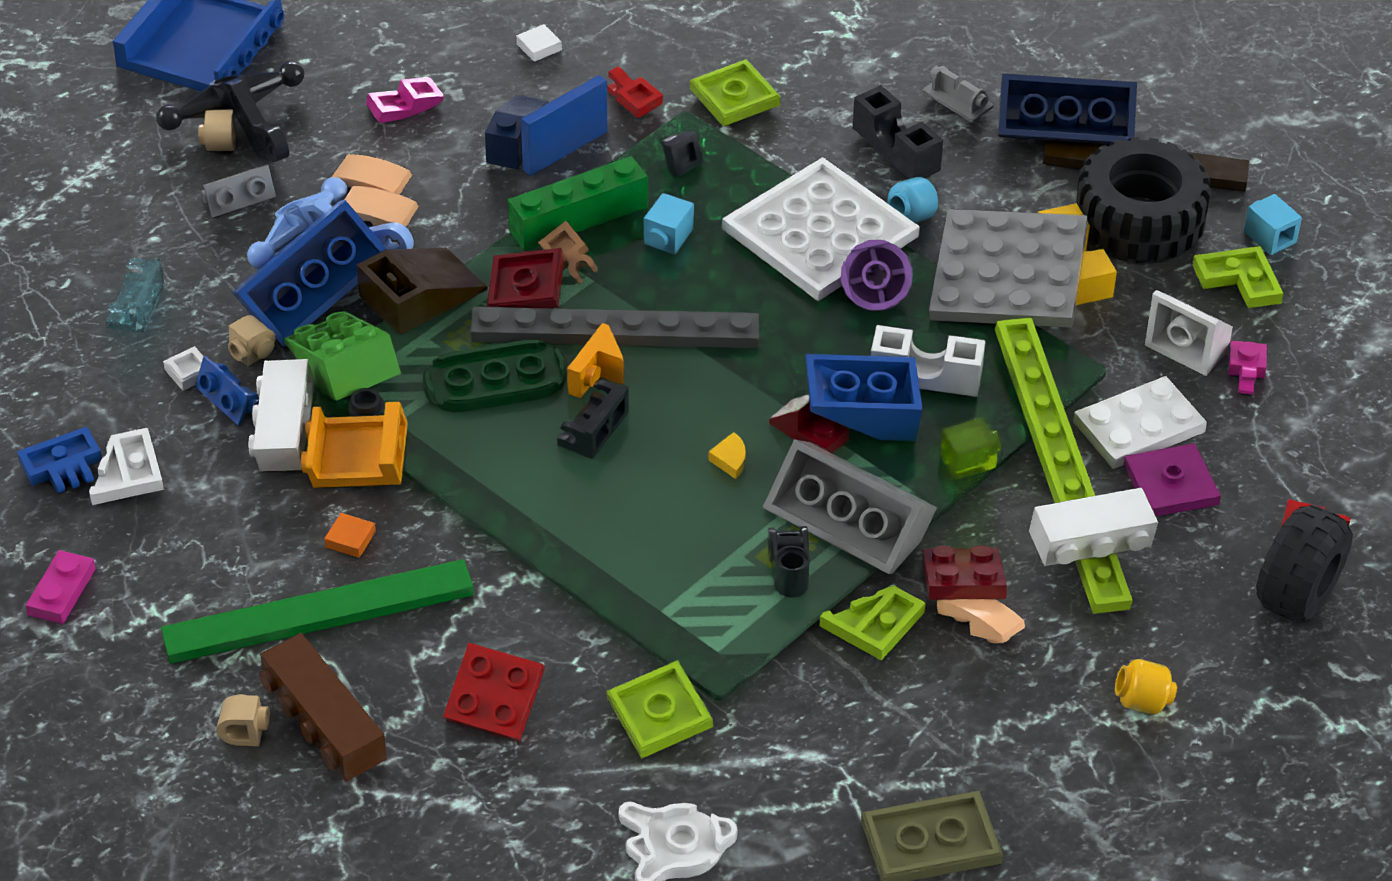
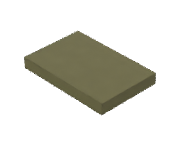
(931, 837)

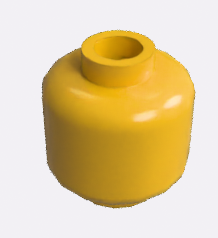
(1145, 686)

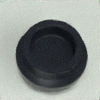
(366, 403)

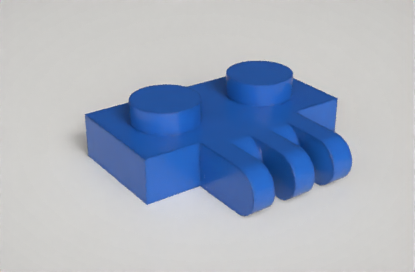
(61, 459)

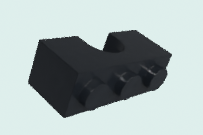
(879, 121)

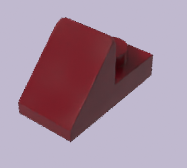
(802, 425)

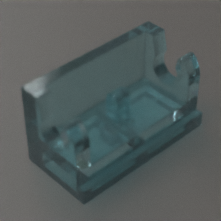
(137, 296)

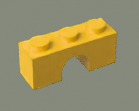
(1097, 271)

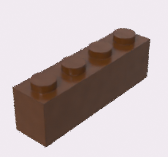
(322, 707)

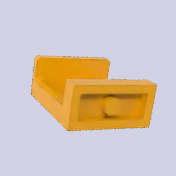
(355, 448)

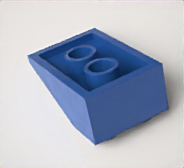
(866, 393)

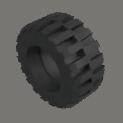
(1151, 172)

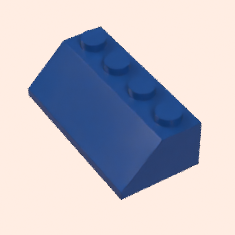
(309, 272)

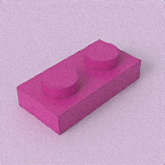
(60, 587)

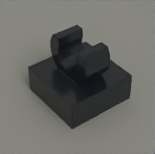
(682, 152)

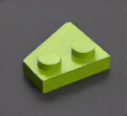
(875, 621)

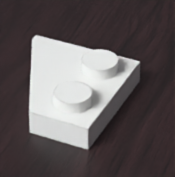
(127, 468)

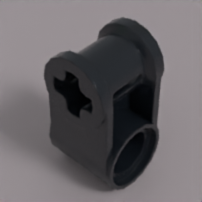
(789, 560)

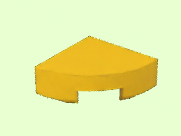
(729, 455)

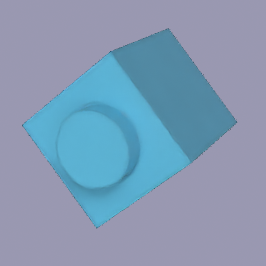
(668, 223)
(1272, 224)

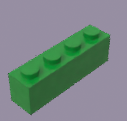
(578, 200)

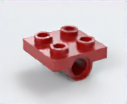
(494, 692)

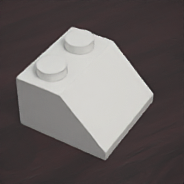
(1186, 333)

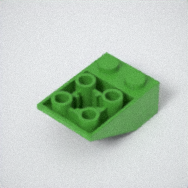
(345, 354)

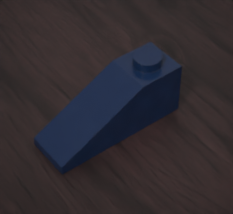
(503, 133)

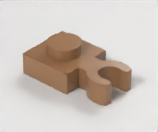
(572, 247)

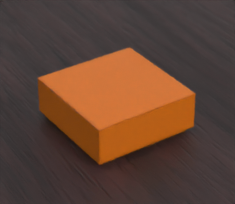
(350, 535)

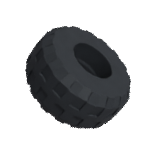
(1304, 563)

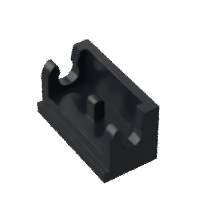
(596, 420)

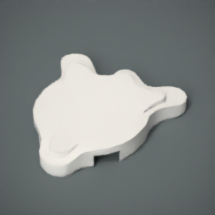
(675, 840)

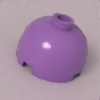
(876, 275)

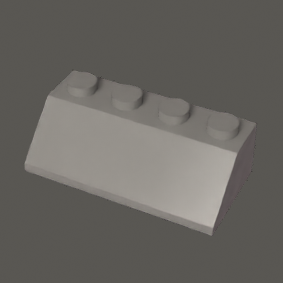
(848, 506)

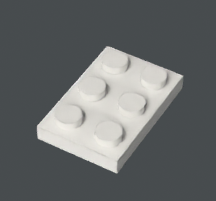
(1139, 421)

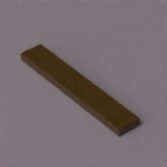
(1222, 171)

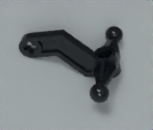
(240, 94)

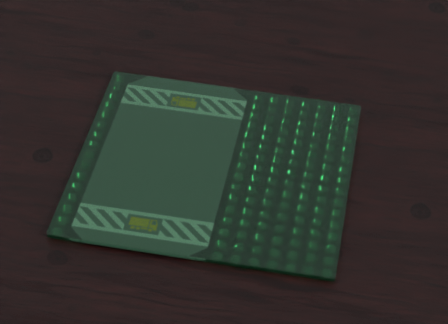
(649, 523)

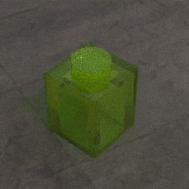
(969, 448)

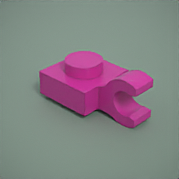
(1248, 363)

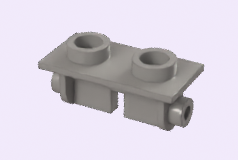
(961, 98)
(238, 191)

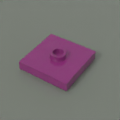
(1173, 479)

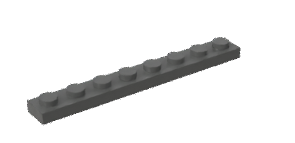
(627, 327)

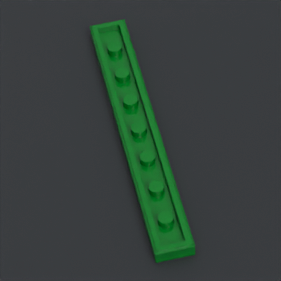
(316, 611)

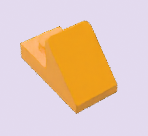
(596, 359)

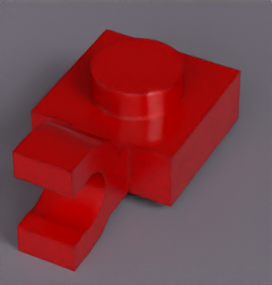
(635, 96)

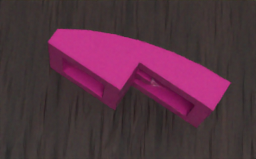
(411, 99)

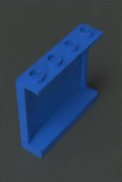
(195, 39)

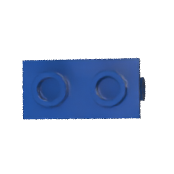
(225, 390)

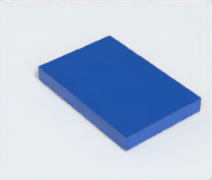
(564, 125)

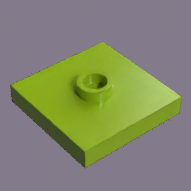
(735, 92)
(659, 709)

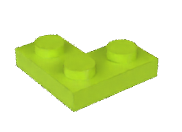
(1242, 267)

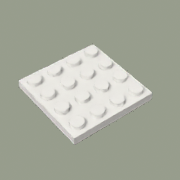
(814, 223)

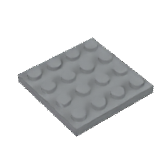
(1009, 267)

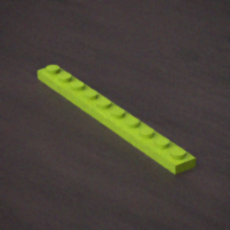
(1058, 451)

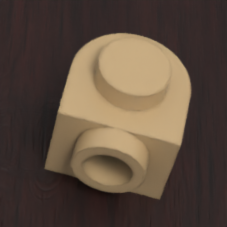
(218, 131)
(250, 340)
(242, 720)

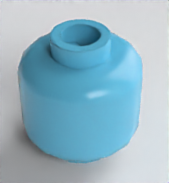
(914, 199)

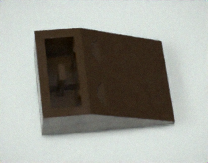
(415, 285)

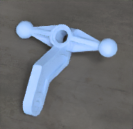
(301, 213)

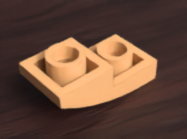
(372, 173)
(381, 205)
(986, 617)

